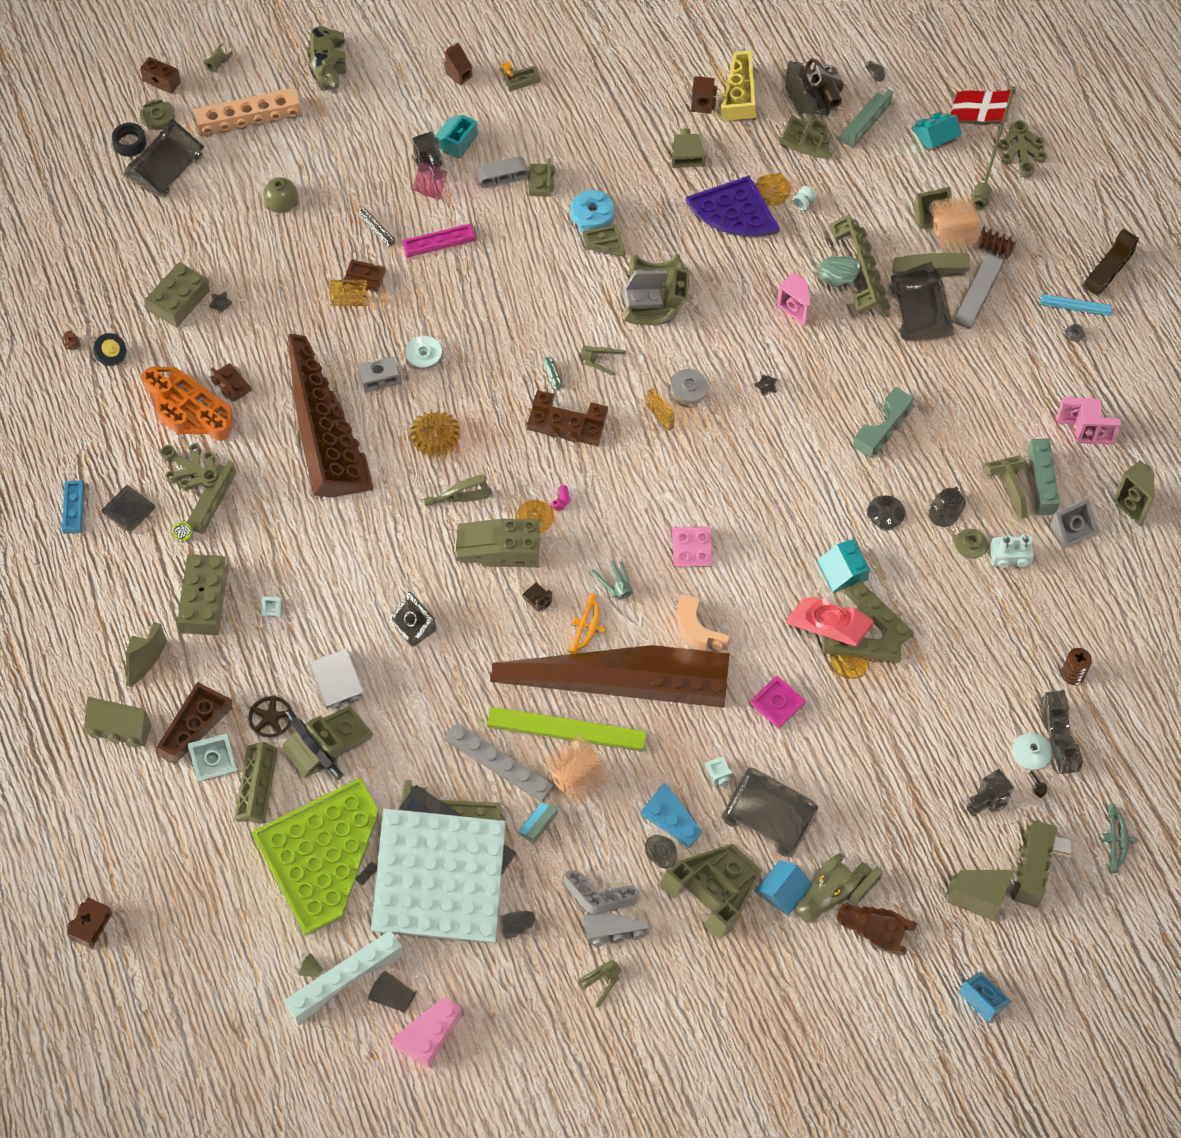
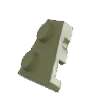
(605, 240)

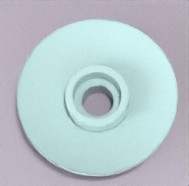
(423, 345)
(1028, 758)

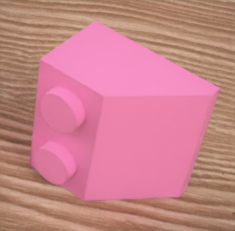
(794, 298)

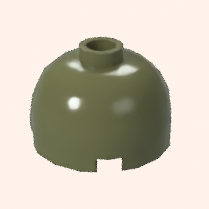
(280, 195)

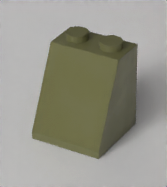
(979, 891)

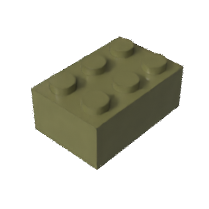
(177, 294)

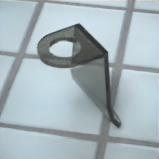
(391, 993)

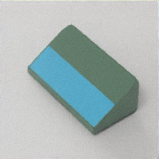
(538, 822)

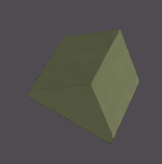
(923, 204)

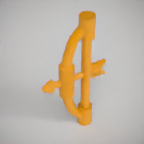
(593, 626)

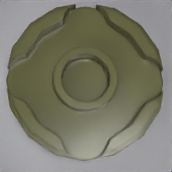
(156, 114)

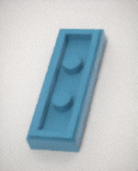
(73, 507)

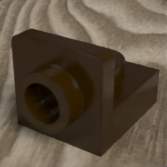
(538, 597)

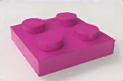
(777, 702)

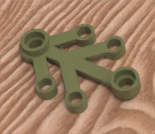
(1020, 130)
(191, 467)

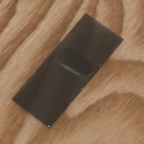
(366, 873)

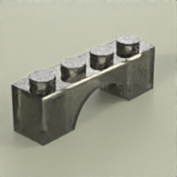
(1057, 719)

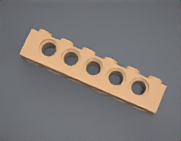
(247, 111)

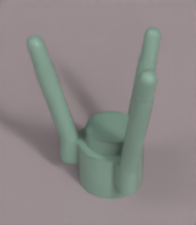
(622, 587)

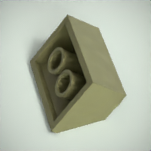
(1136, 492)
(117, 722)

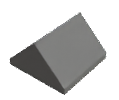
(1074, 523)

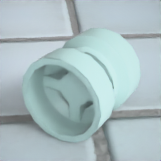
(805, 196)

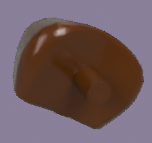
(71, 340)

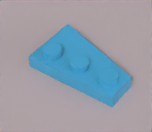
(670, 816)

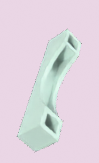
(370, 958)

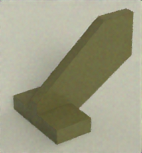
(1006, 468)

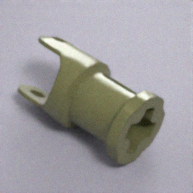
(216, 59)

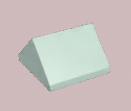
(212, 757)

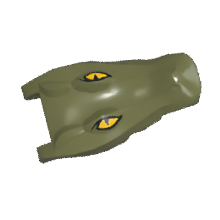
(830, 887)

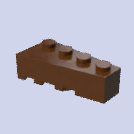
(193, 721)

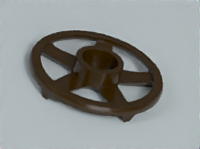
(269, 716)

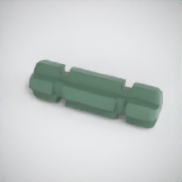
(553, 372)

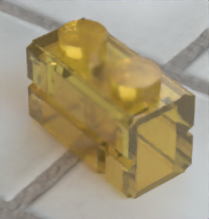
(348, 292)

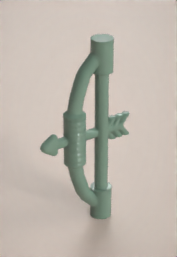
(1112, 814)

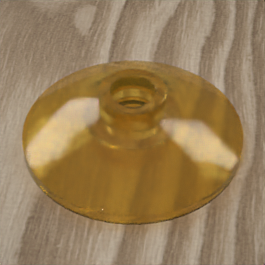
(544, 511)
(857, 668)

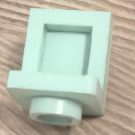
(719, 772)

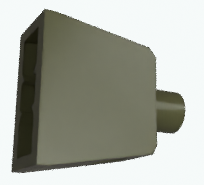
(687, 150)

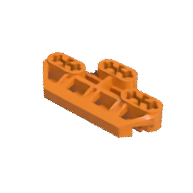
(190, 414)

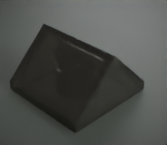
(413, 620)

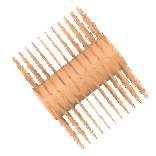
(950, 223)
(576, 770)

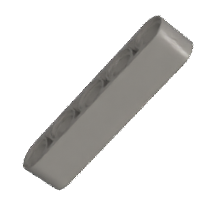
(979, 290)

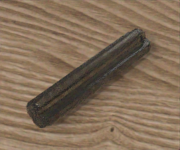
(377, 228)

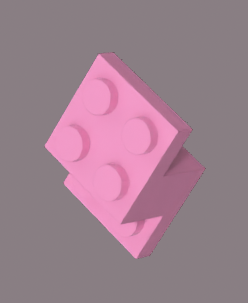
(1088, 420)

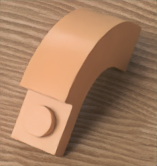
(693, 631)

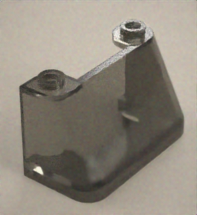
(164, 159)
(922, 303)
(771, 810)

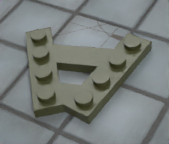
(895, 629)

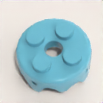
(590, 219)

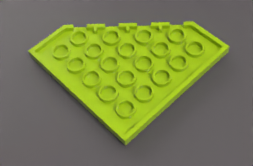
(319, 852)

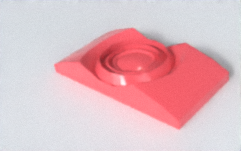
(831, 620)

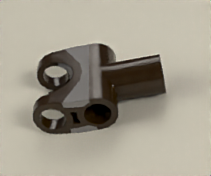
(828, 82)

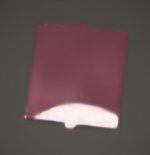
(430, 180)

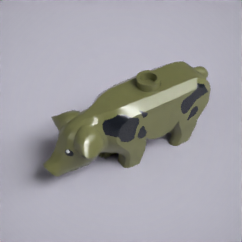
(324, 57)

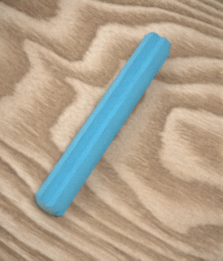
(1075, 304)

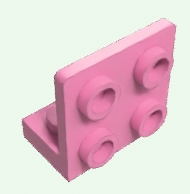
(692, 546)

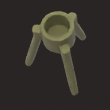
(590, 353)
(608, 971)

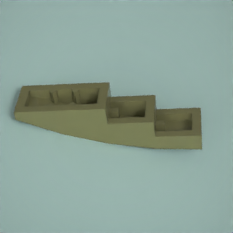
(943, 262)

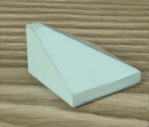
(271, 606)

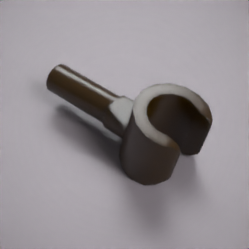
(1041, 788)

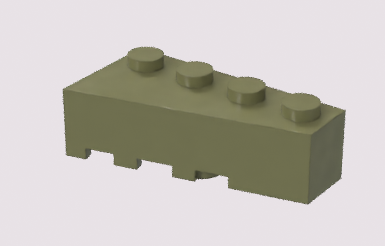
(1036, 861)

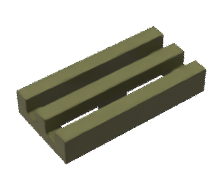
(523, 80)

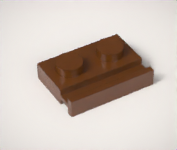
(361, 270)

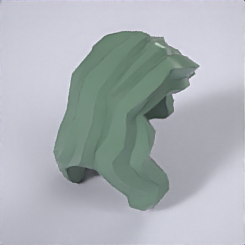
(839, 270)

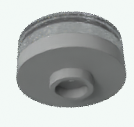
(688, 388)

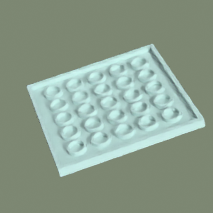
(438, 876)

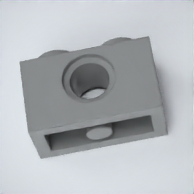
(388, 374)

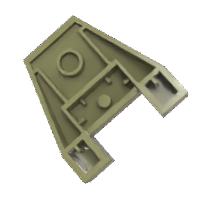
(720, 880)

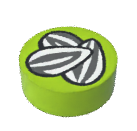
(183, 531)

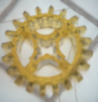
(424, 437)

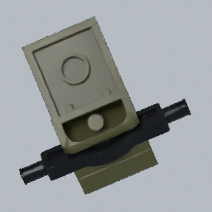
(323, 740)

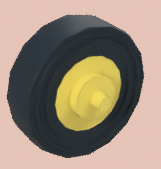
(109, 349)

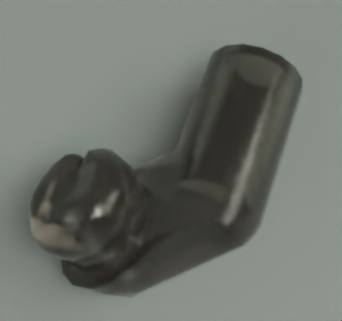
(878, 70)

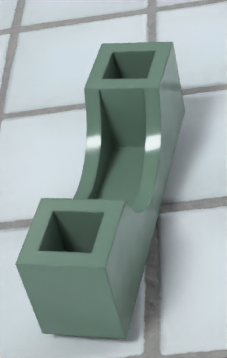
(871, 438)
(1045, 480)

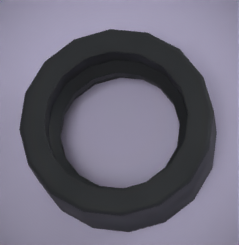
(126, 129)

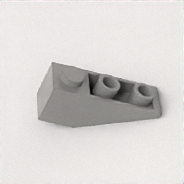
(611, 927)

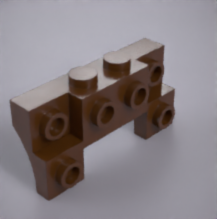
(566, 423)

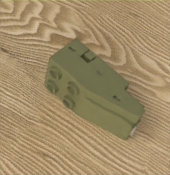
(499, 542)

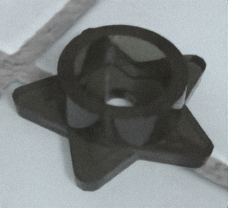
(217, 305)
(766, 380)

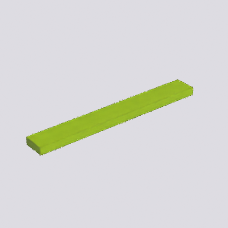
(566, 729)

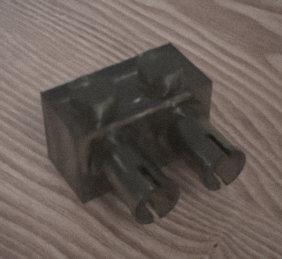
(427, 149)
(992, 794)

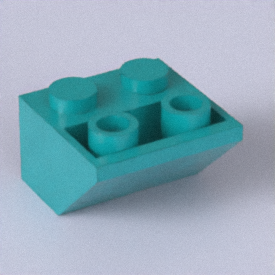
(937, 129)
(457, 134)

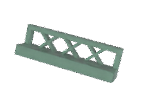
(866, 118)

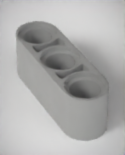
(502, 172)

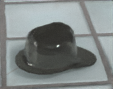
(947, 507)

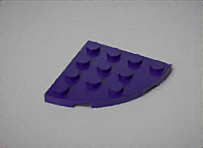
(734, 209)

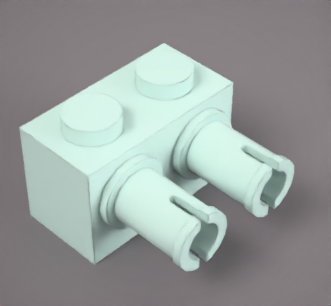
(1011, 551)

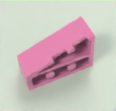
(429, 1032)

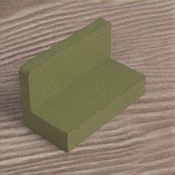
(870, 880)

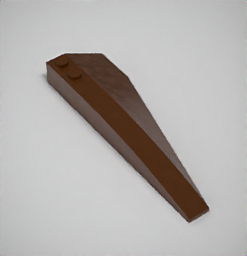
(326, 437)

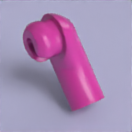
(564, 499)

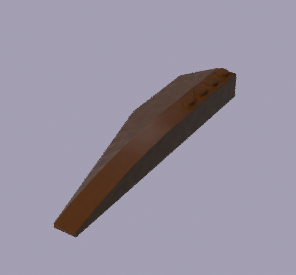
(630, 672)

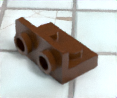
(230, 381)

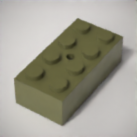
(202, 610)

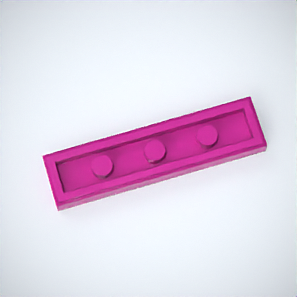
(438, 240)

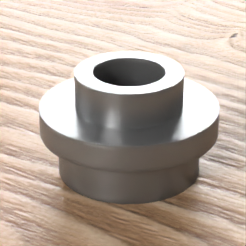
(1075, 328)

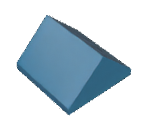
(784, 886)
(984, 996)

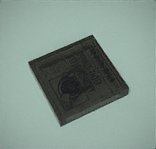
(128, 509)

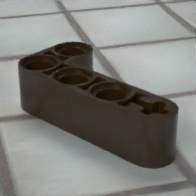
(1112, 263)

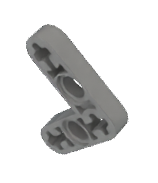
(598, 902)

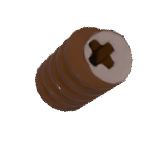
(996, 243)
(1076, 666)

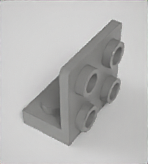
(643, 289)

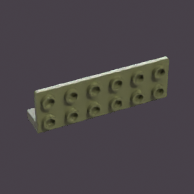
(875, 293)

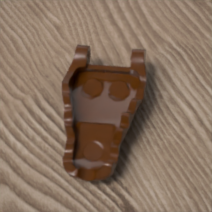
(878, 926)

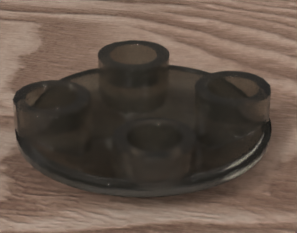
(886, 512)

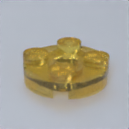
(773, 181)

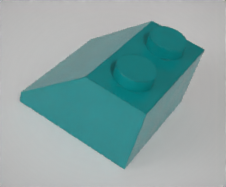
(844, 566)

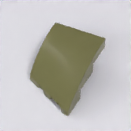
(807, 138)
(144, 653)

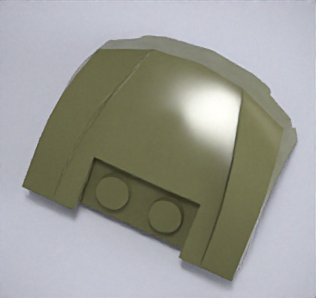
(672, 291)

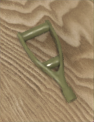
(453, 494)

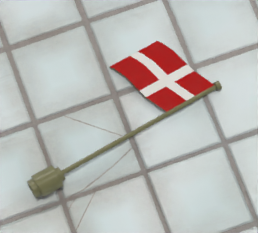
(983, 108)

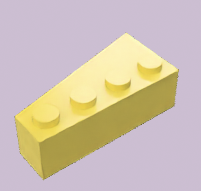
(740, 91)

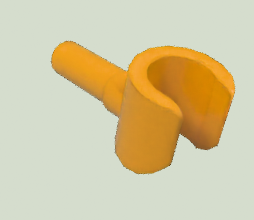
(507, 67)

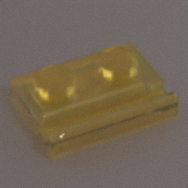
(660, 409)

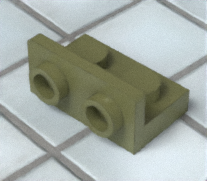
(541, 179)

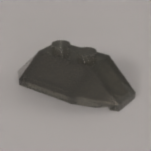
(804, 95)

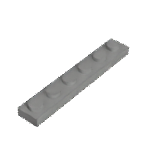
(499, 762)

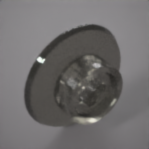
(654, 850)

